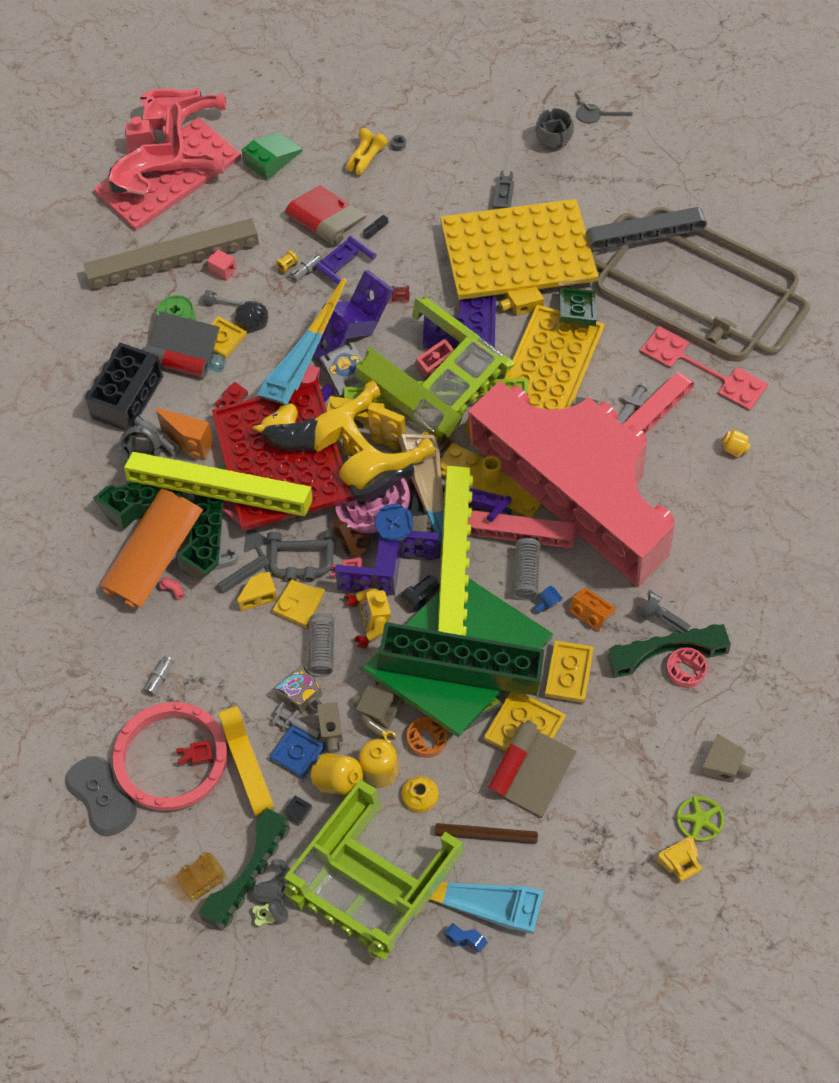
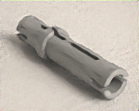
(166, 442)

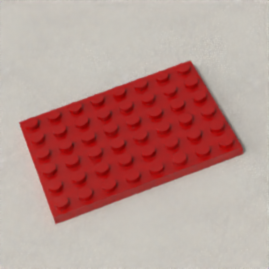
(249, 454)

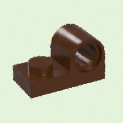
(348, 539)

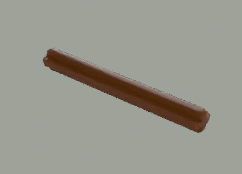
(487, 833)

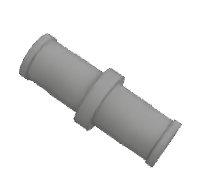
(306, 266)
(159, 675)

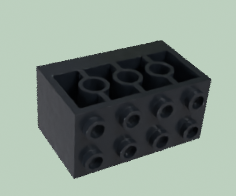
(124, 386)

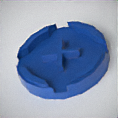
(394, 522)

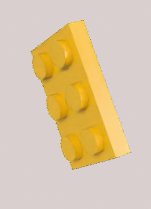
(386, 426)
(569, 671)

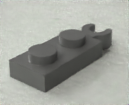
(504, 191)

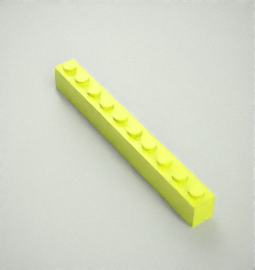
(218, 483)
(453, 551)

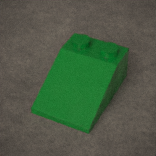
(269, 154)

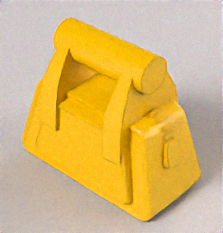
(679, 856)

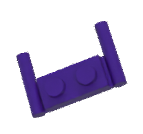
(341, 256)
(489, 502)

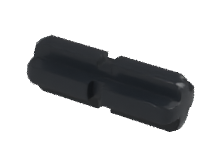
(373, 228)

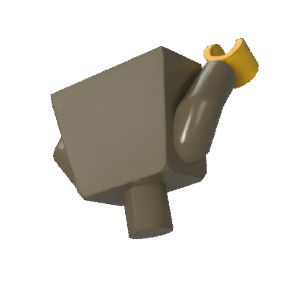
(378, 709)

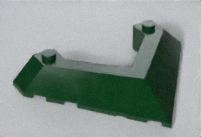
(132, 500)

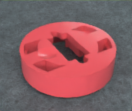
(683, 655)

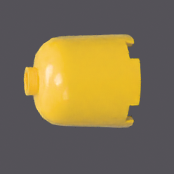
(379, 763)
(336, 773)

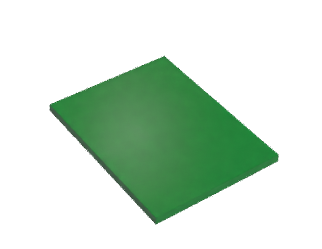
(456, 703)

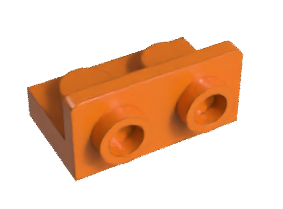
(591, 608)

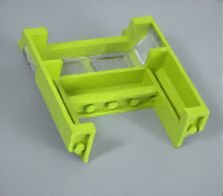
(357, 885)

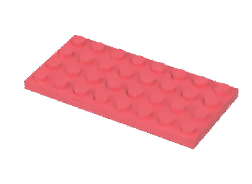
(173, 185)

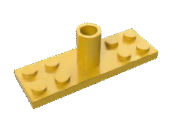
(490, 478)

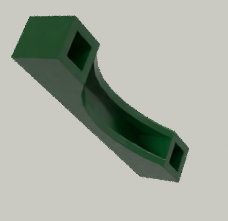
(708, 641)
(221, 905)

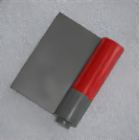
(183, 344)

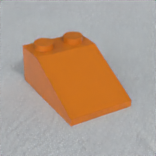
(189, 433)

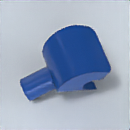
(549, 597)

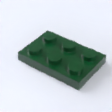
(577, 306)

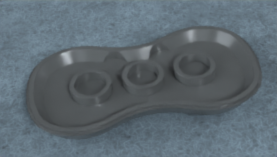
(107, 806)

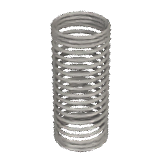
(526, 552)
(321, 626)

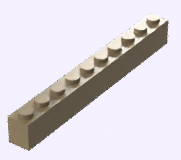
(170, 254)

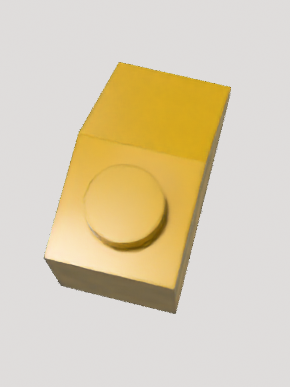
(257, 592)

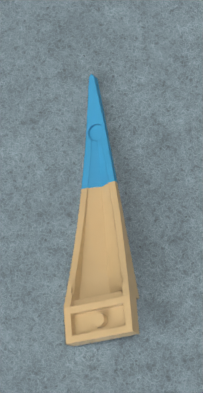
(427, 480)

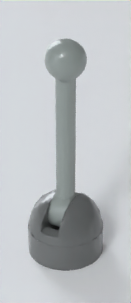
(211, 297)

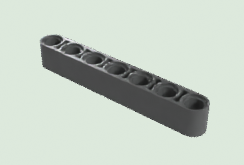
(646, 228)

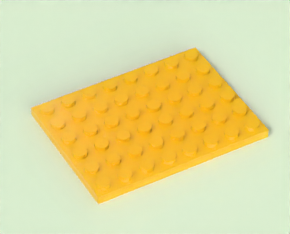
(518, 249)

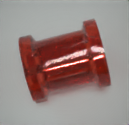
(395, 296)

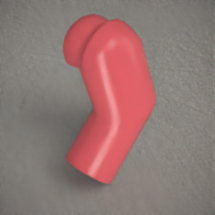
(166, 583)

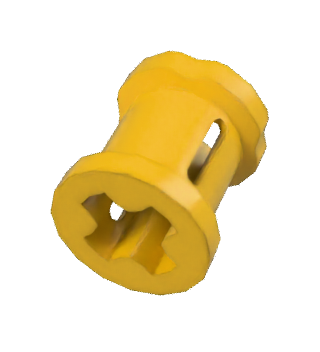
(286, 261)

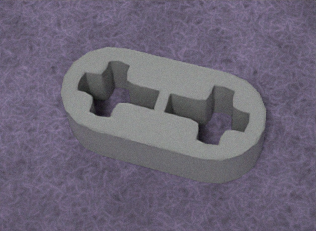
(224, 561)

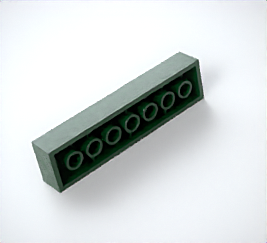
(461, 658)

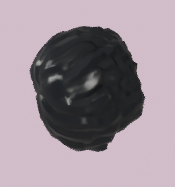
(251, 315)

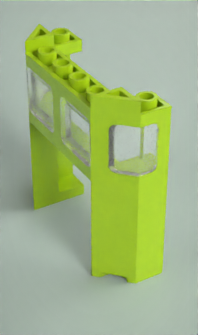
(450, 388)

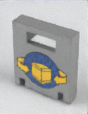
(342, 366)

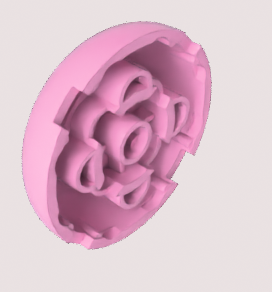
(362, 514)

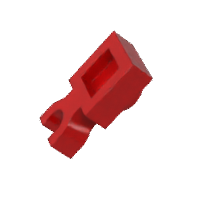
(233, 394)
(198, 753)

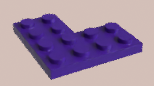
(475, 313)

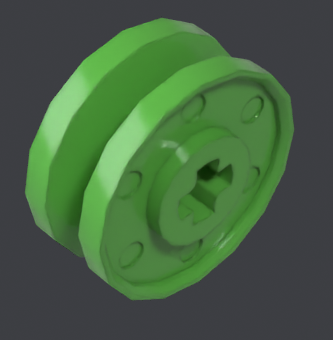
(178, 306)

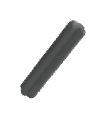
(243, 573)

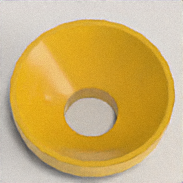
(423, 802)

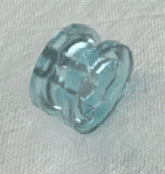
(217, 362)

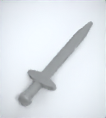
(632, 402)

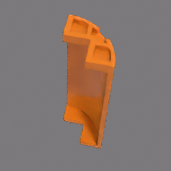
(150, 548)

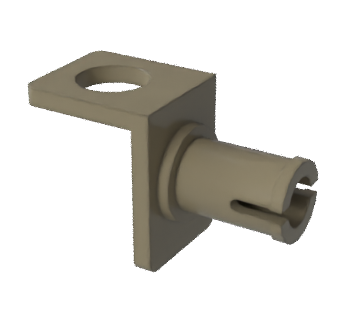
(720, 329)

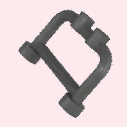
(308, 572)

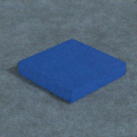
(297, 752)

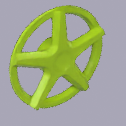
(700, 818)

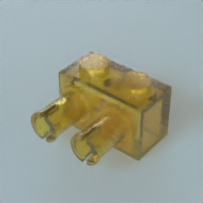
(201, 876)

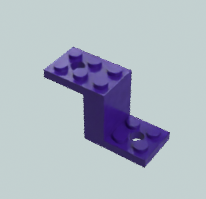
(355, 316)
(387, 564)

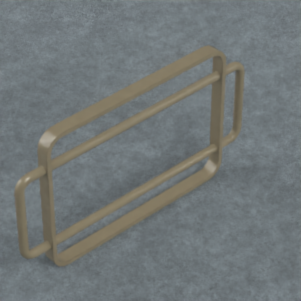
(686, 333)

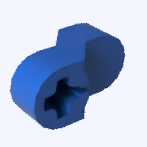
(469, 937)

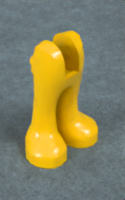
(366, 139)

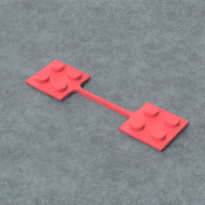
(738, 387)

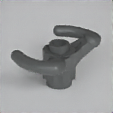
(272, 893)

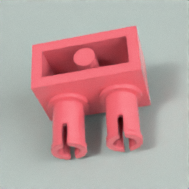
(433, 358)

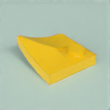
(299, 603)

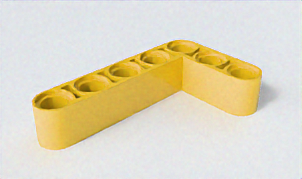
(245, 760)

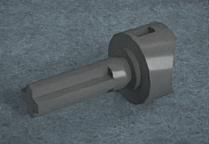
(653, 607)

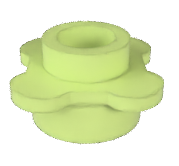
(262, 920)

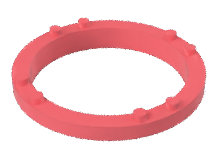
(151, 715)

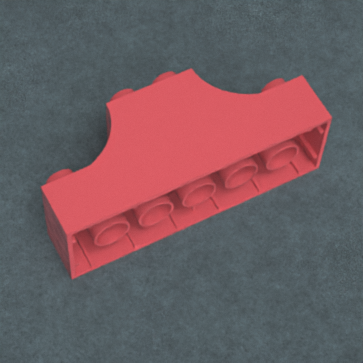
(580, 470)

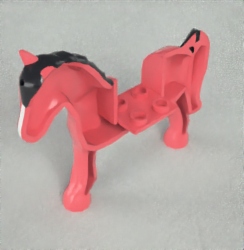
(166, 112)

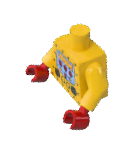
(374, 611)

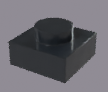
(298, 809)

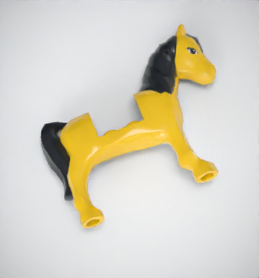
(367, 468)

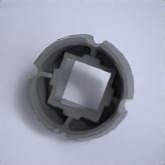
(552, 122)
(128, 442)

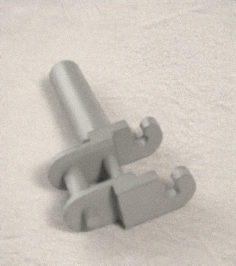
(292, 720)

